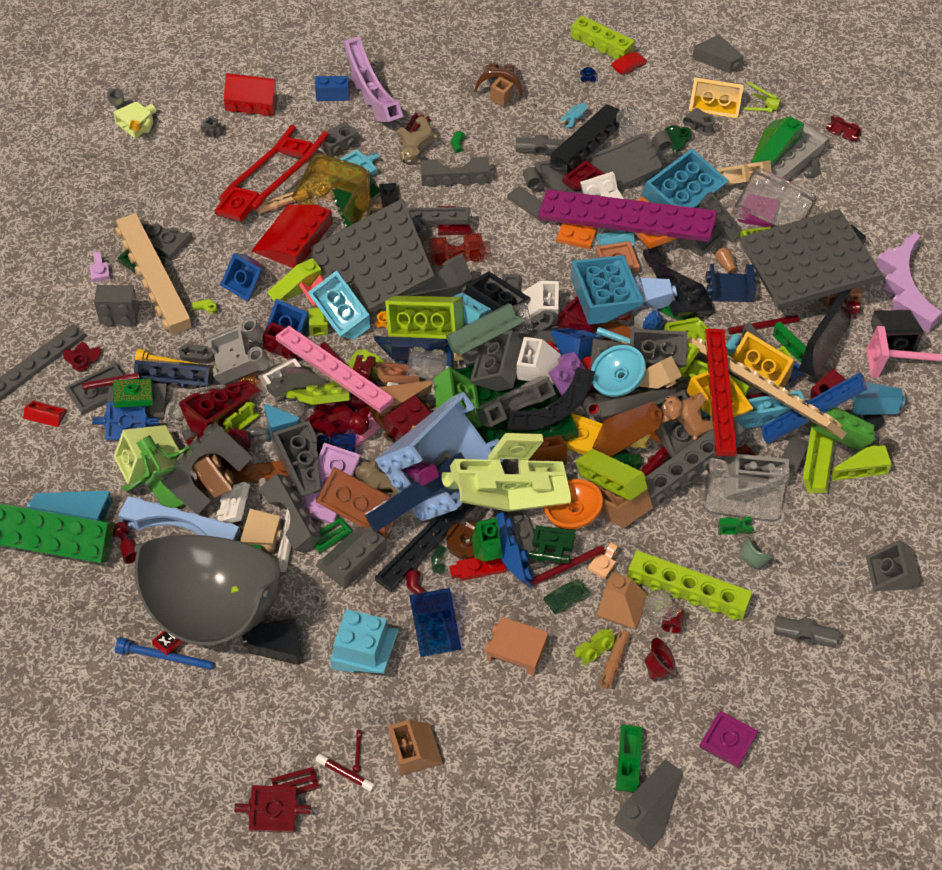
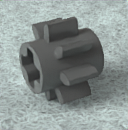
(211, 127)

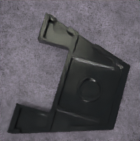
(690, 293)

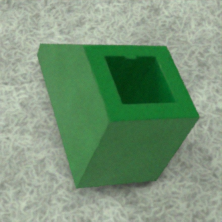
(487, 540)

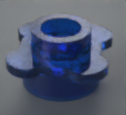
(588, 74)

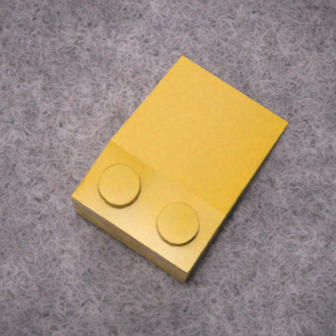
(700, 384)

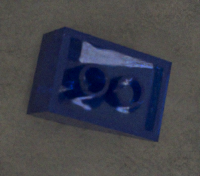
(435, 622)

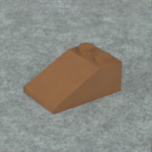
(622, 511)

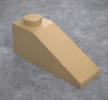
(661, 374)

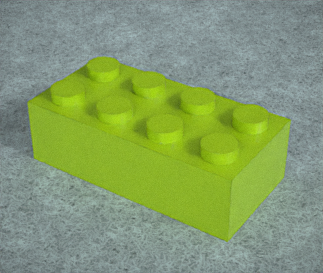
(423, 316)

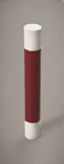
(345, 772)

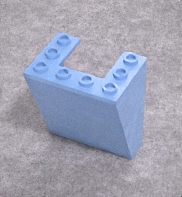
(439, 432)

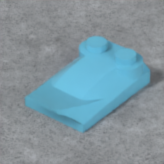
(341, 306)

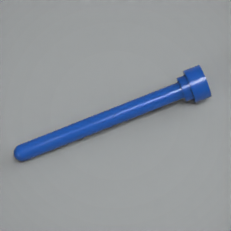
(124, 646)

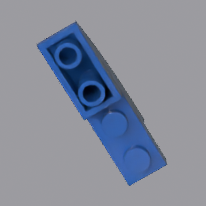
(513, 555)

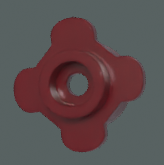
(855, 307)

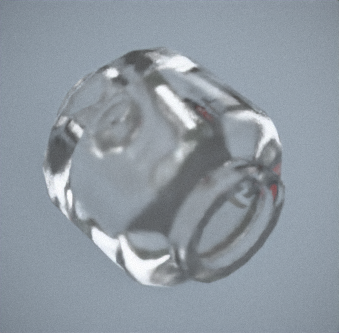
(174, 415)

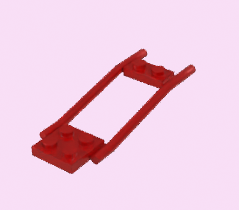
(238, 202)

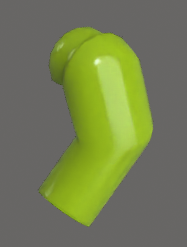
(207, 305)

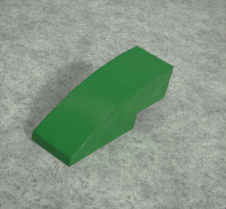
(629, 758)

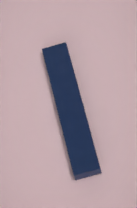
(407, 498)

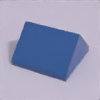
(289, 315)

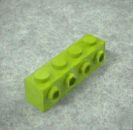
(601, 37)
(611, 474)

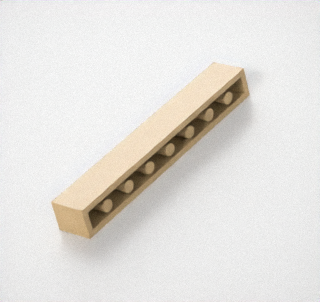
(153, 274)

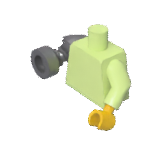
(131, 115)

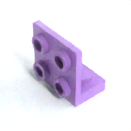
(564, 372)

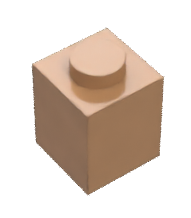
(501, 91)

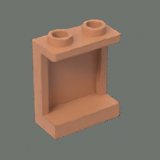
(517, 644)

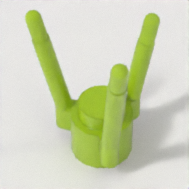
(772, 101)

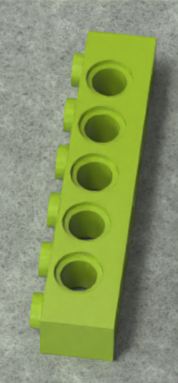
(699, 584)

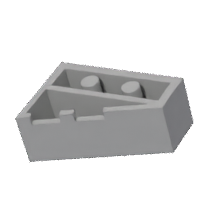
(754, 465)

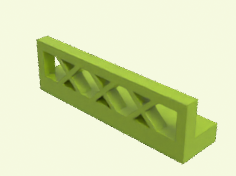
(818, 462)

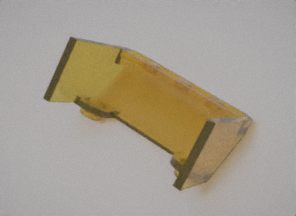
(331, 172)

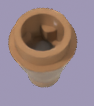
(726, 260)

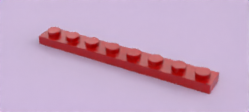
(720, 393)

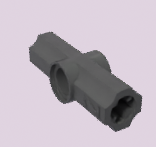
(539, 145)
(806, 631)

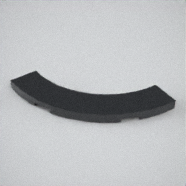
(558, 410)

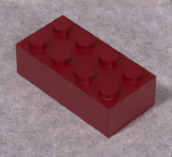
(404, 417)

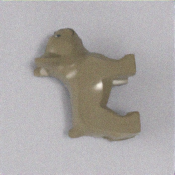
(415, 141)
(371, 475)

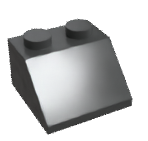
(893, 567)

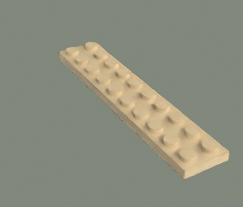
(778, 393)

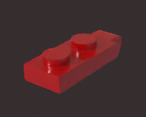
(475, 568)

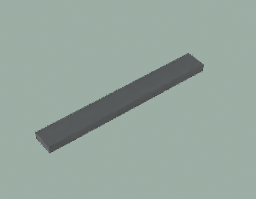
(522, 527)

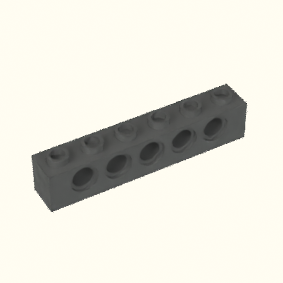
(682, 464)

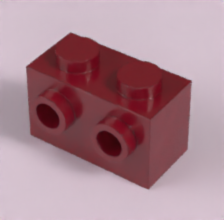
(273, 346)

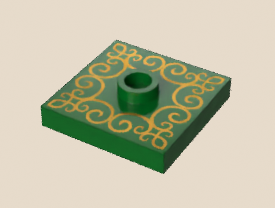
(132, 393)

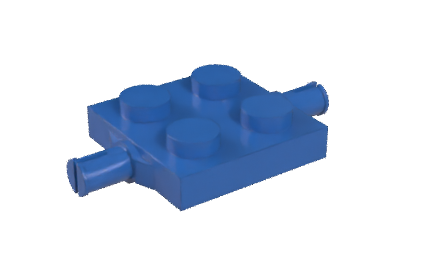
(123, 418)

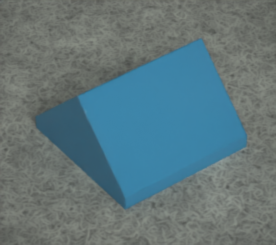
(278, 419)

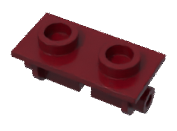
(850, 131)

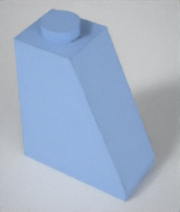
(658, 292)

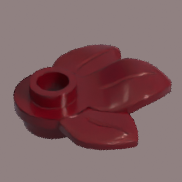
(82, 354)

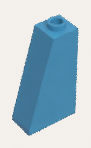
(83, 503)

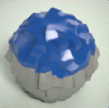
(648, 319)

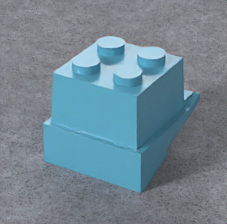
(363, 643)

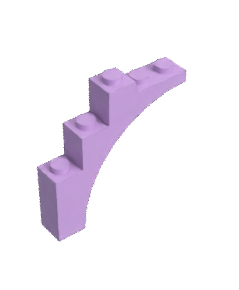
(383, 105)
(901, 285)

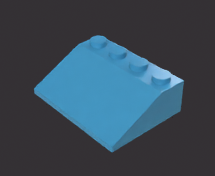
(684, 182)
(605, 288)

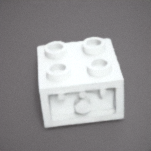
(601, 185)

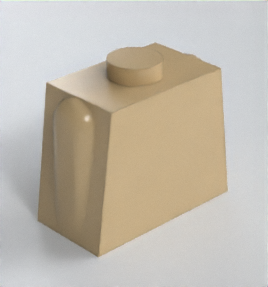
(262, 530)

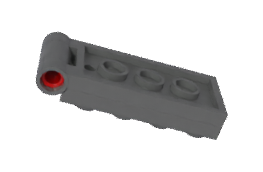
(597, 403)

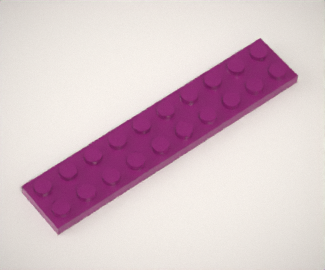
(628, 215)

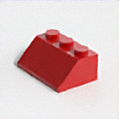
(250, 94)

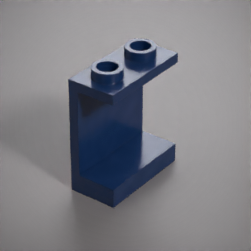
(731, 287)

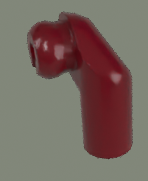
(412, 582)

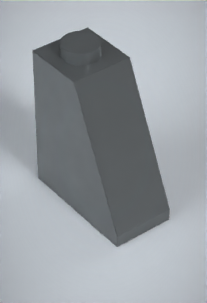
(718, 54)

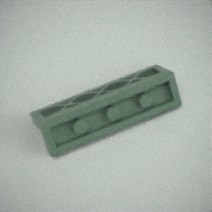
(483, 329)

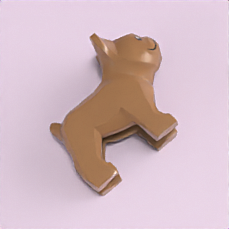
(688, 414)

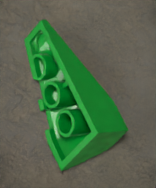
(778, 140)

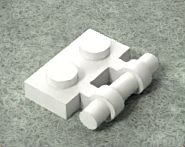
(233, 503)

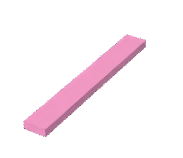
(335, 369)

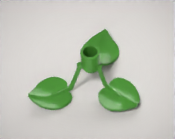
(149, 449)

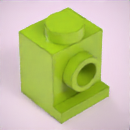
(317, 322)

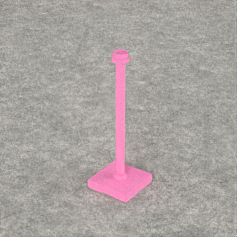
(879, 353)

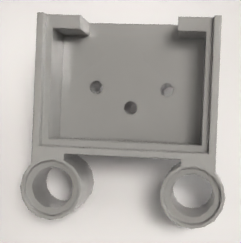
(233, 351)

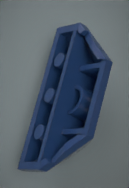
(398, 347)

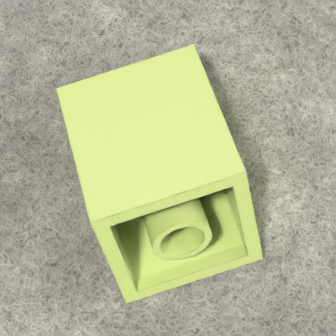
(128, 453)

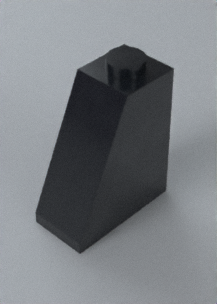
(274, 641)

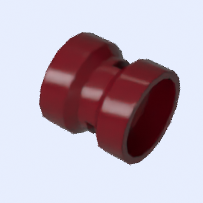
(675, 623)

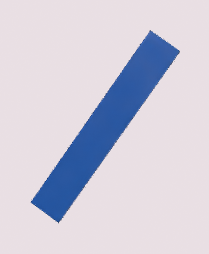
(824, 402)

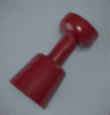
(127, 546)

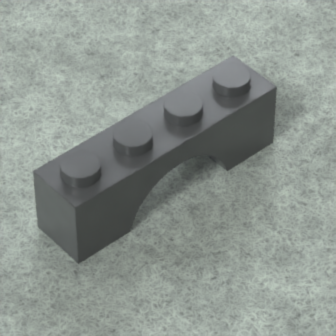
(475, 171)
(527, 394)
(302, 530)

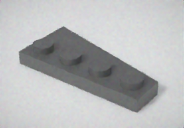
(165, 241)

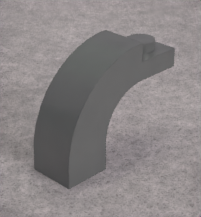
(292, 378)

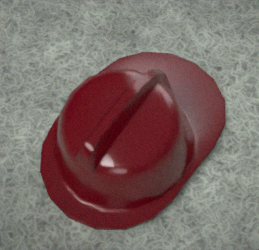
(660, 660)

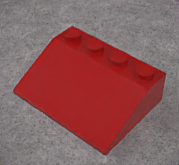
(294, 234)

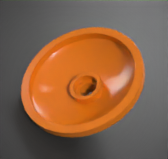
(585, 499)

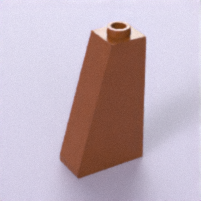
(627, 428)

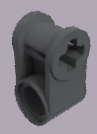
(699, 120)

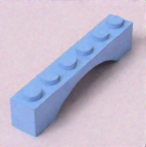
(144, 514)

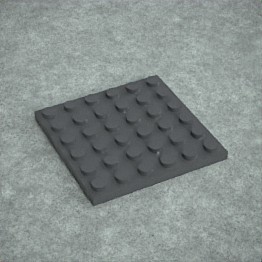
(377, 256)
(810, 259)

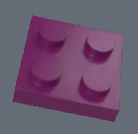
(728, 739)

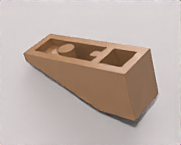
(404, 392)

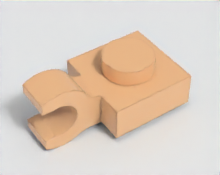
(603, 564)

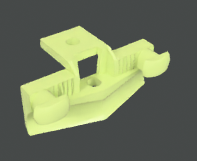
(487, 486)

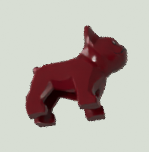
(365, 369)
(342, 418)

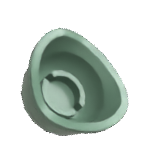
(752, 555)

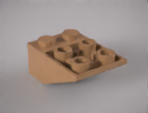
(213, 474)

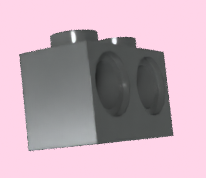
(339, 139)

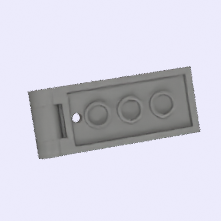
(801, 153)

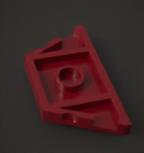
(574, 317)

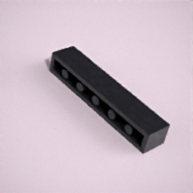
(585, 140)

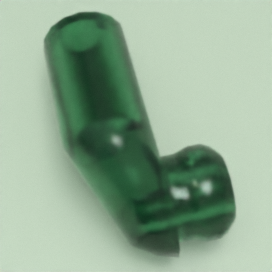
(436, 558)

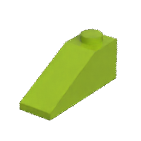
(289, 285)
(866, 463)

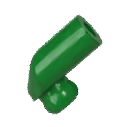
(455, 141)

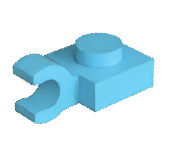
(574, 113)

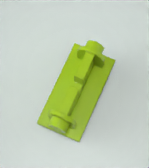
(242, 418)
(599, 644)

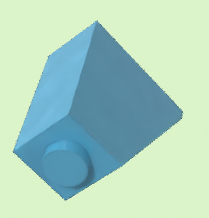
(878, 400)

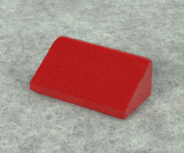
(44, 413)

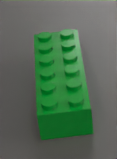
(55, 533)

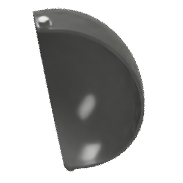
(189, 585)

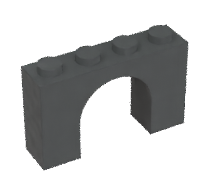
(213, 441)

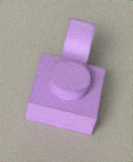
(99, 270)

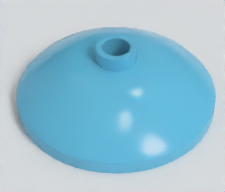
(615, 363)

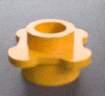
(380, 317)

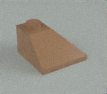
(622, 601)

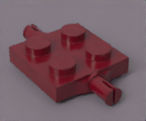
(272, 809)

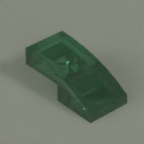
(565, 596)

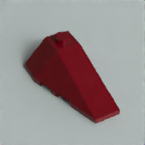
(216, 405)

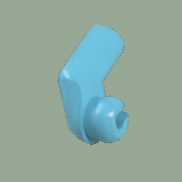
(731, 346)

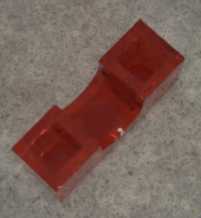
(471, 249)

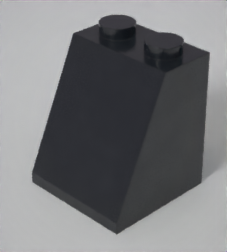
(901, 329)

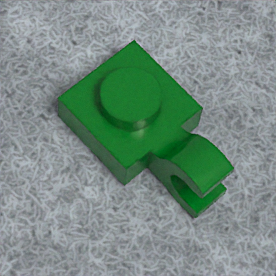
(733, 526)

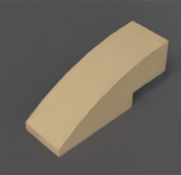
(742, 173)

